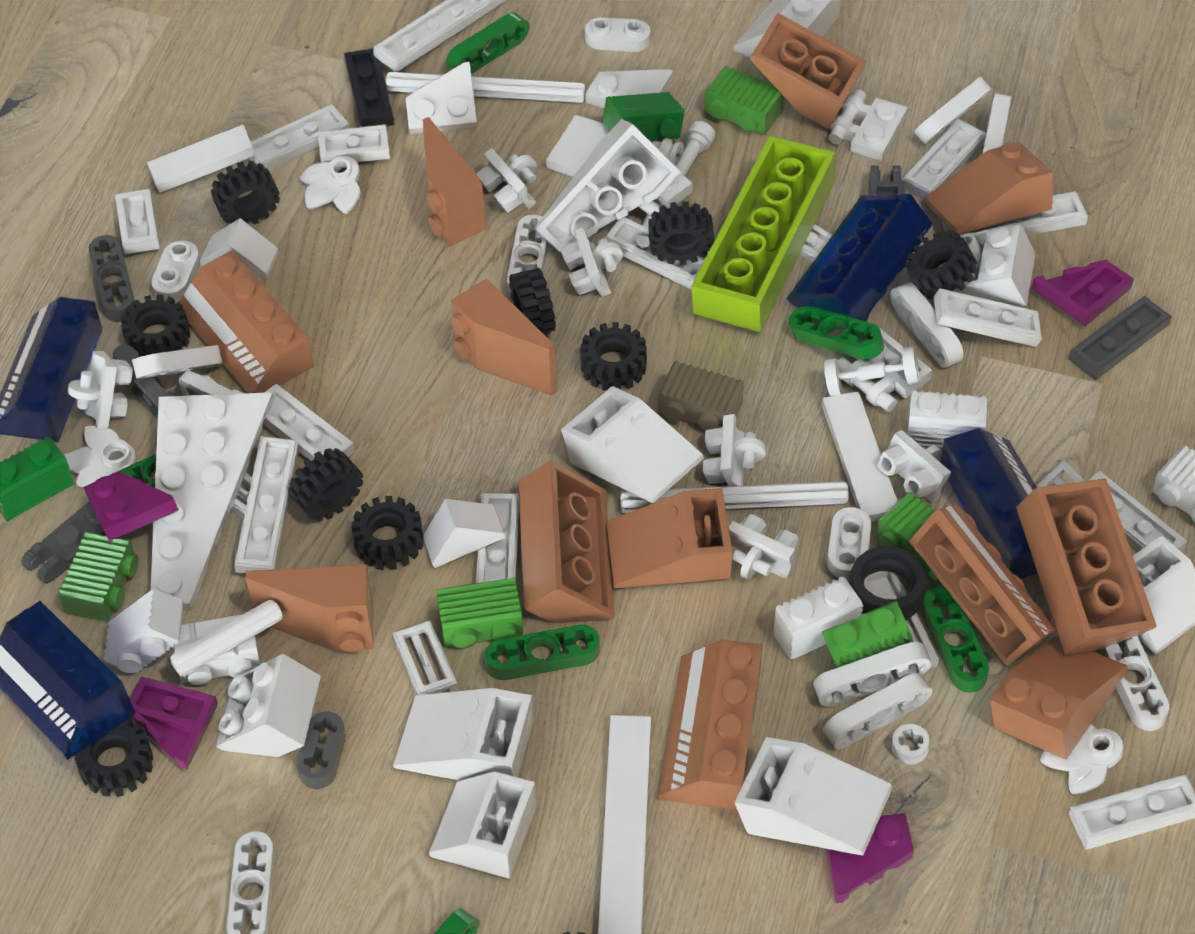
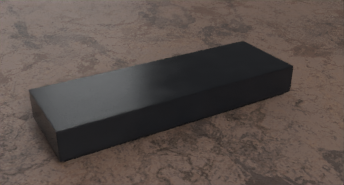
(368, 88)

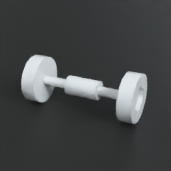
(871, 371)

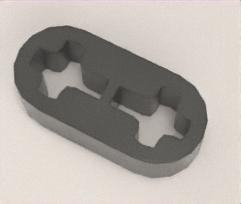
(329, 751)

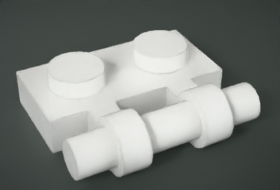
(877, 130)
(879, 392)

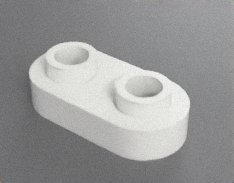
(617, 34)
(180, 264)
(847, 545)

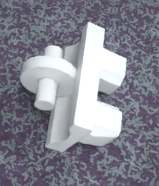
(514, 191)
(595, 258)
(96, 389)
(737, 452)
(916, 465)
(760, 552)

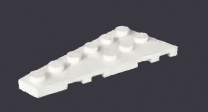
(201, 463)

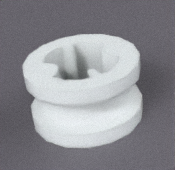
(671, 151)
(918, 735)

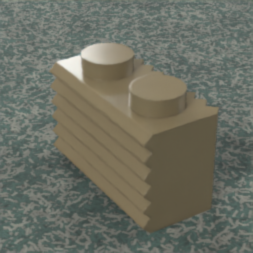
(699, 396)

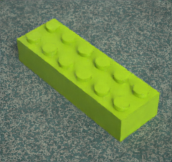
(764, 234)

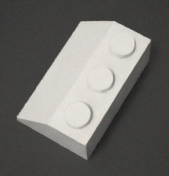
(811, 14)

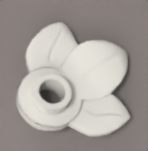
(328, 185)
(99, 455)
(1086, 764)

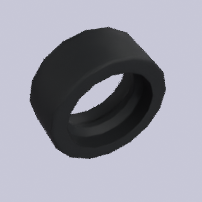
(896, 561)

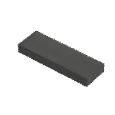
(1119, 337)

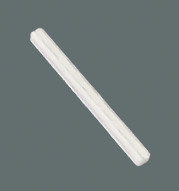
(496, 87)
(760, 495)

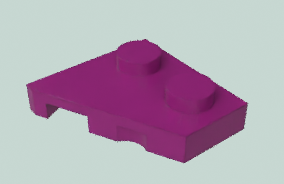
(1085, 290)
(127, 503)
(172, 717)
(887, 849)

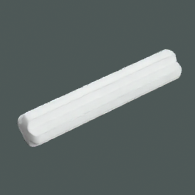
(226, 637)

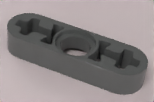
(114, 266)

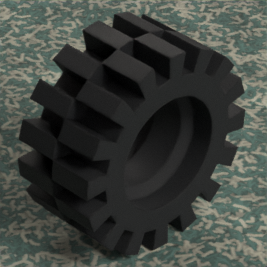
(240, 181)
(680, 232)
(947, 249)
(533, 298)
(153, 313)
(613, 340)
(325, 484)
(384, 515)
(120, 775)

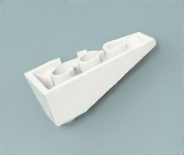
(611, 182)

